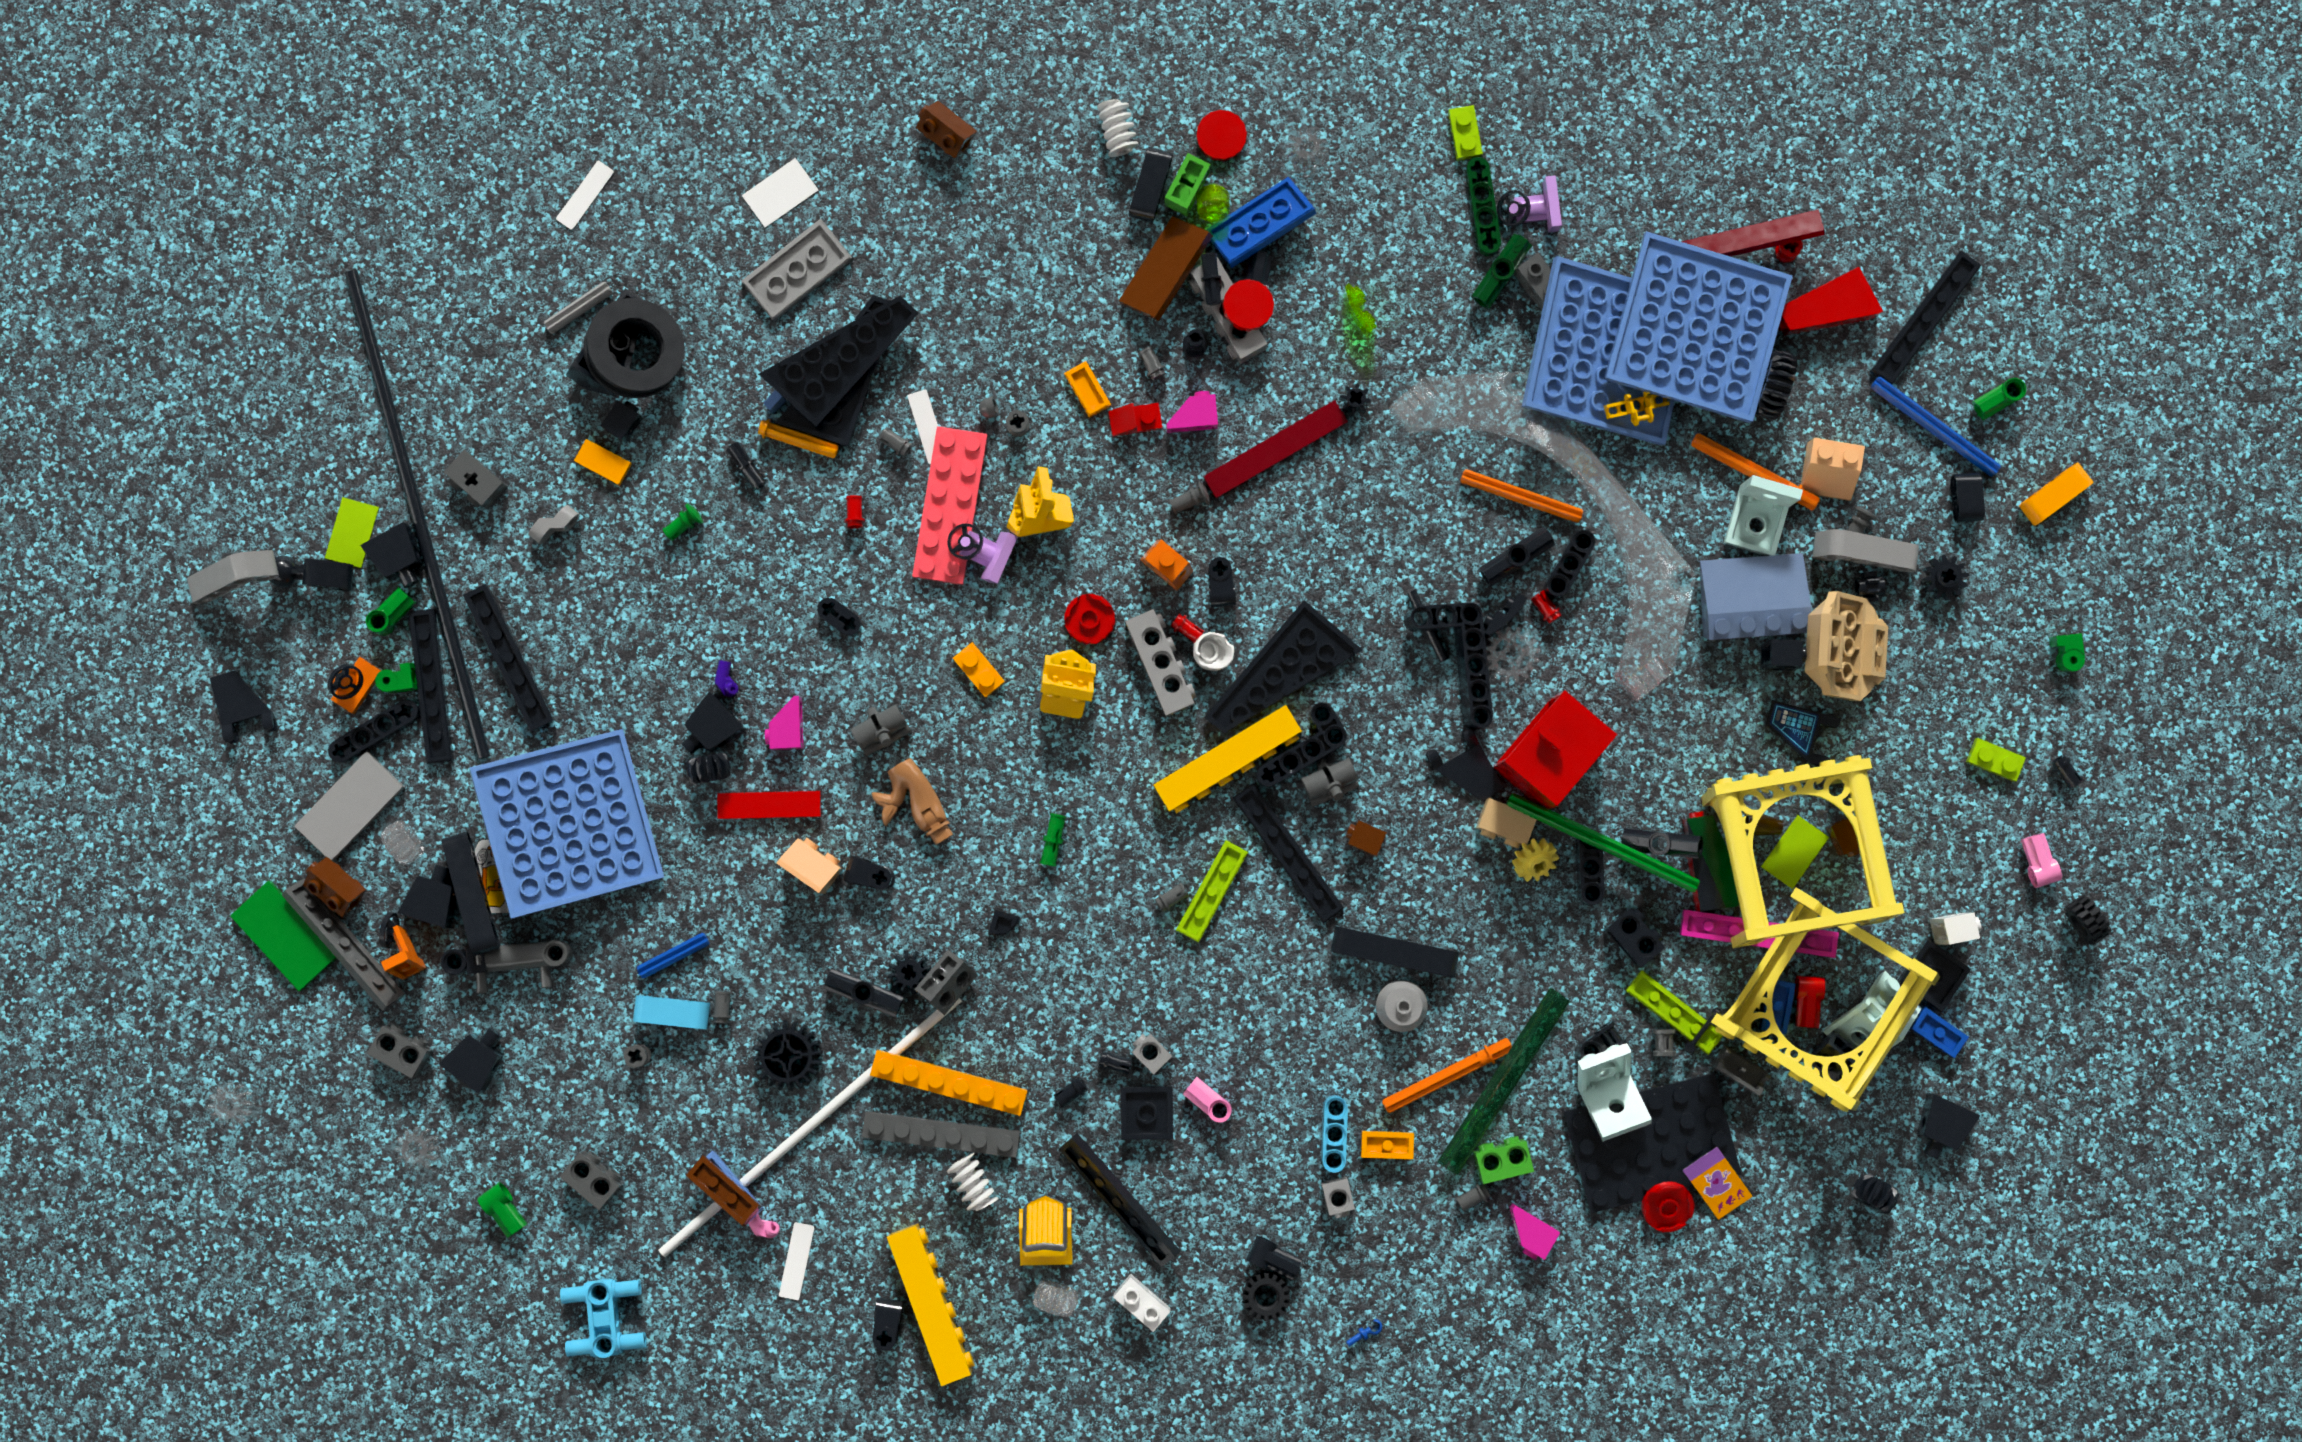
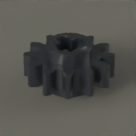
(1936, 581)

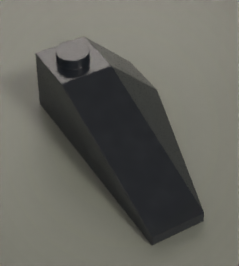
(621, 346)

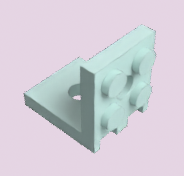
(1763, 501)
(1867, 1014)
(1606, 1081)

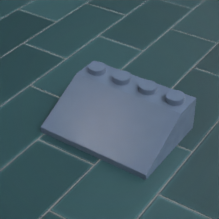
(1754, 596)

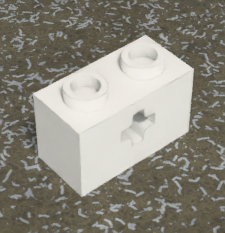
(1955, 928)
(1141, 1302)

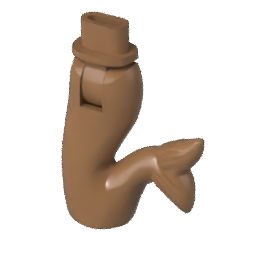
(924, 802)

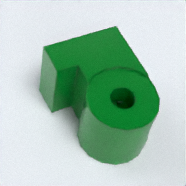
(2070, 652)
(397, 681)

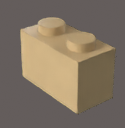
(1505, 822)

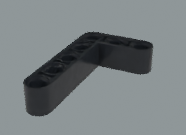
(1464, 654)

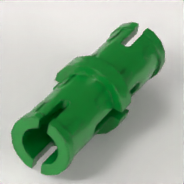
(1053, 839)

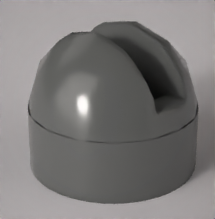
(988, 407)

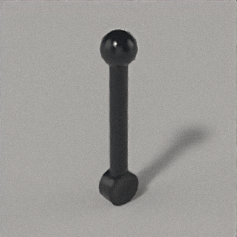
(1690, 1047)

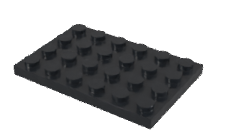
(1684, 1127)

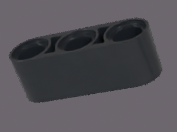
(1150, 184)
(1572, 552)
(1585, 880)

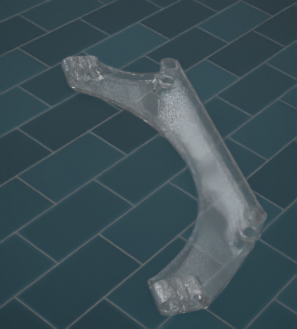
(1649, 558)

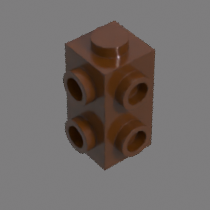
(945, 129)
(333, 886)

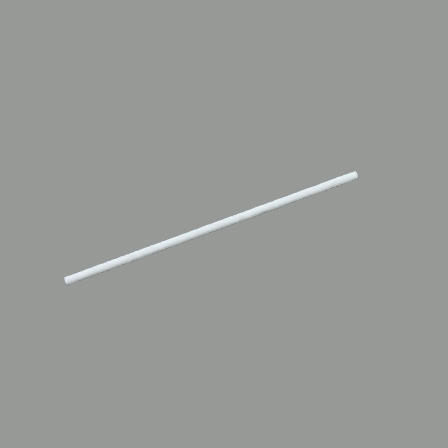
(803, 1131)

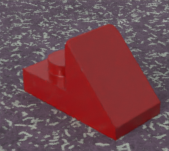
(1135, 419)

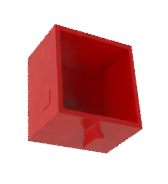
(1555, 750)

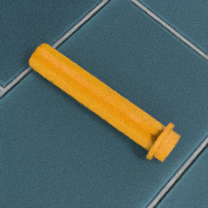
(797, 439)

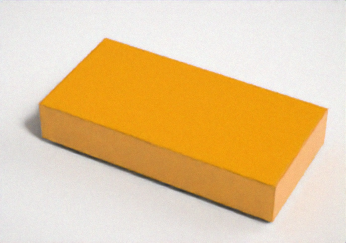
(1087, 389)
(603, 462)

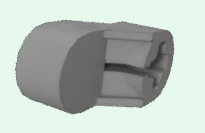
(545, 527)

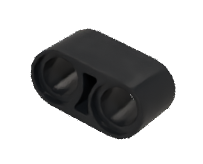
(1967, 497)

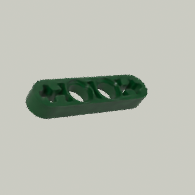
(1486, 206)

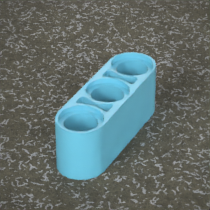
(671, 1012)
(1339, 1146)

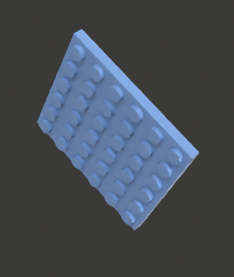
(1698, 327)
(1574, 352)
(566, 823)

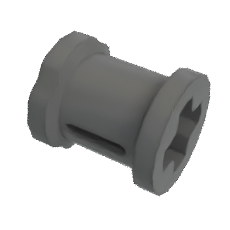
(1024, 425)
(1664, 1042)
(629, 1057)

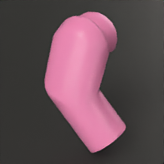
(764, 1228)

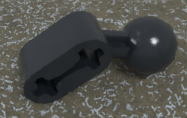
(314, 573)

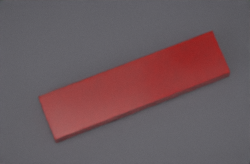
(769, 805)

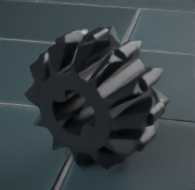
(708, 768)
(902, 977)
(1875, 1193)

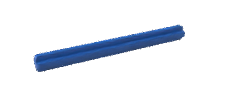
(1935, 426)

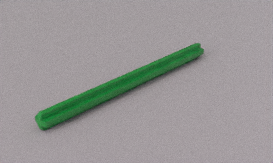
(1603, 842)

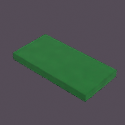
(283, 936)

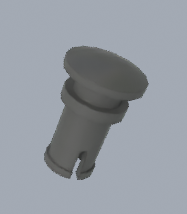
(1190, 499)
(1861, 520)

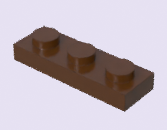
(723, 1190)

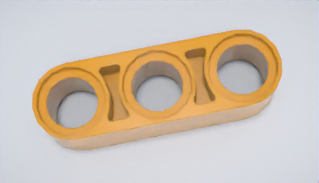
(2056, 494)

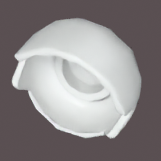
(1213, 651)

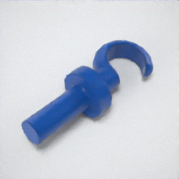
(1363, 1334)

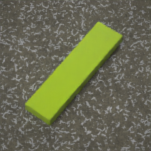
(1212, 891)
(1672, 1011)

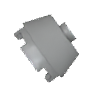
(1401, 1006)

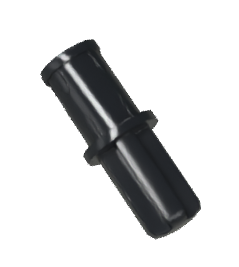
(1211, 279)
(746, 466)

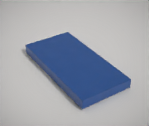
(1260, 222)

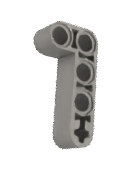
(1865, 549)
(231, 574)

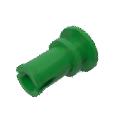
(683, 522)

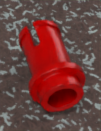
(854, 512)
(1546, 607)
(1186, 628)

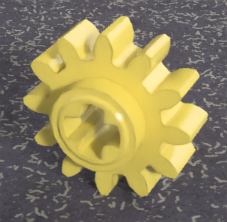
(1535, 859)

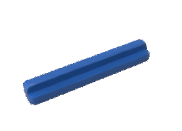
(673, 955)

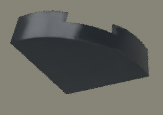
(1002, 923)

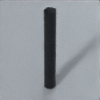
(1432, 635)

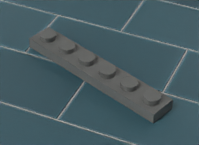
(344, 945)
(941, 1134)

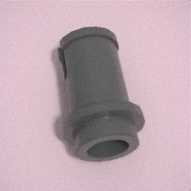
(1152, 364)
(895, 442)
(1171, 897)
(721, 1007)
(1473, 1197)

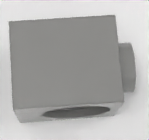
(1152, 1064)
(1338, 1185)

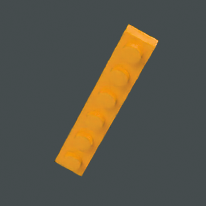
(948, 1082)

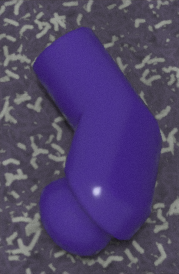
(724, 681)

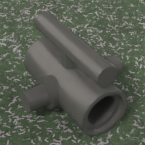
(880, 729)
(1330, 781)

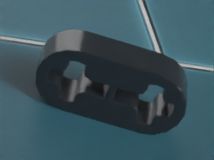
(835, 621)

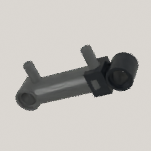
(508, 958)

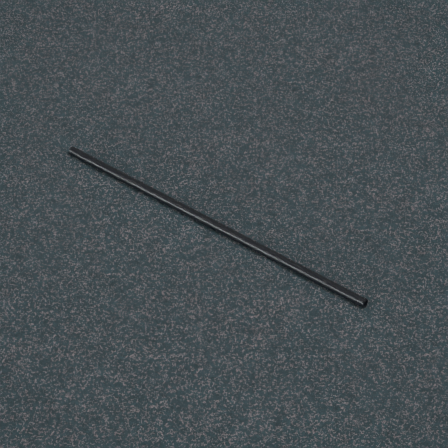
(417, 515)

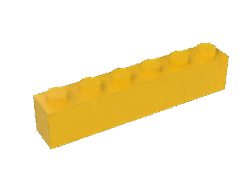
(1227, 758)
(930, 1304)

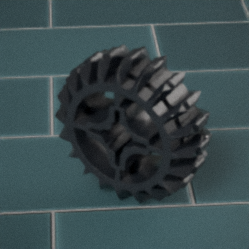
(1777, 385)
(788, 1067)

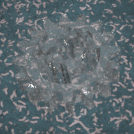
(1510, 643)

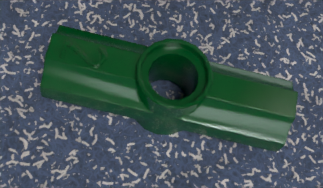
(1492, 283)

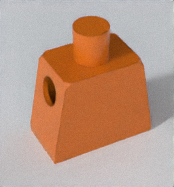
(1167, 564)

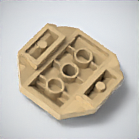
(1846, 646)

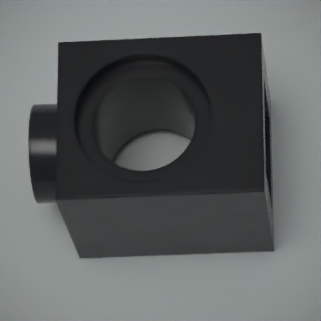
(622, 420)

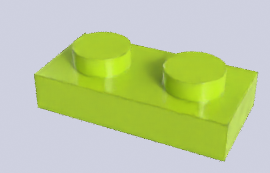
(1465, 132)
(1995, 759)

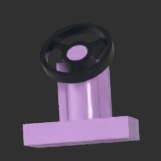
(1533, 208)
(983, 551)

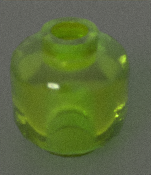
(1213, 203)

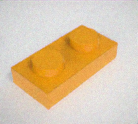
(978, 670)
(1387, 1144)

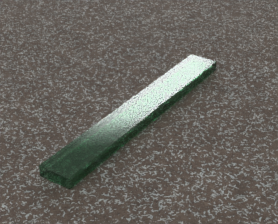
(1503, 1081)

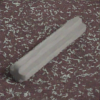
(578, 307)

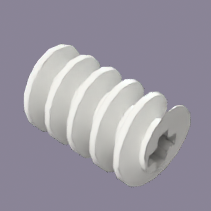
(1116, 127)
(971, 1183)

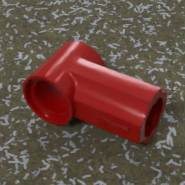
(1809, 994)

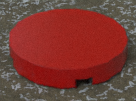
(1221, 135)
(1248, 305)
(1089, 619)
(1667, 1206)

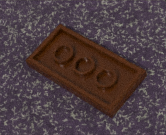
(1165, 268)

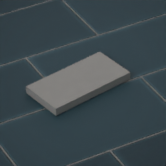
(797, 270)
(349, 806)

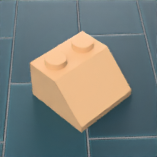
(1832, 468)
(810, 865)

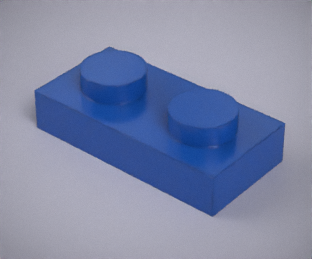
(1782, 1006)
(1939, 1032)

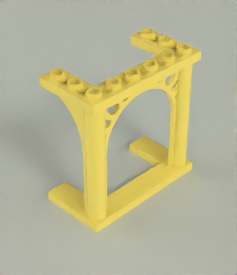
(1728, 802)
(1875, 1048)

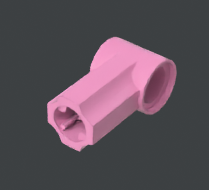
(2042, 867)
(1206, 1098)

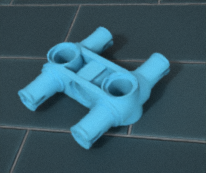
(603, 1318)

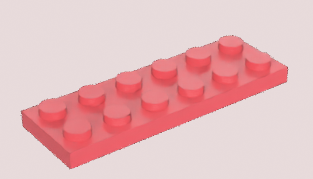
(949, 502)

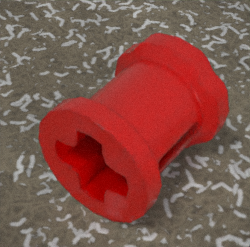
(1785, 255)

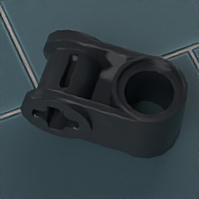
(1221, 587)
(864, 873)
(1601, 1040)
(886, 1318)

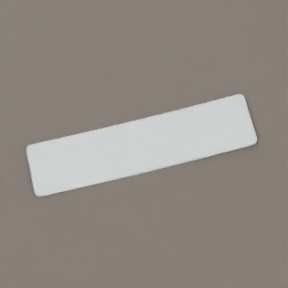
(585, 195)
(924, 419)
(796, 1261)

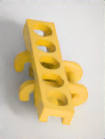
(1635, 419)

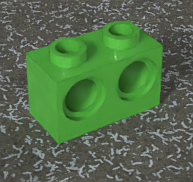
(1187, 184)
(1504, 1167)

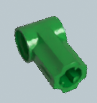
(1998, 398)
(392, 609)
(499, 1205)

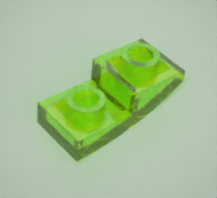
(1355, 302)

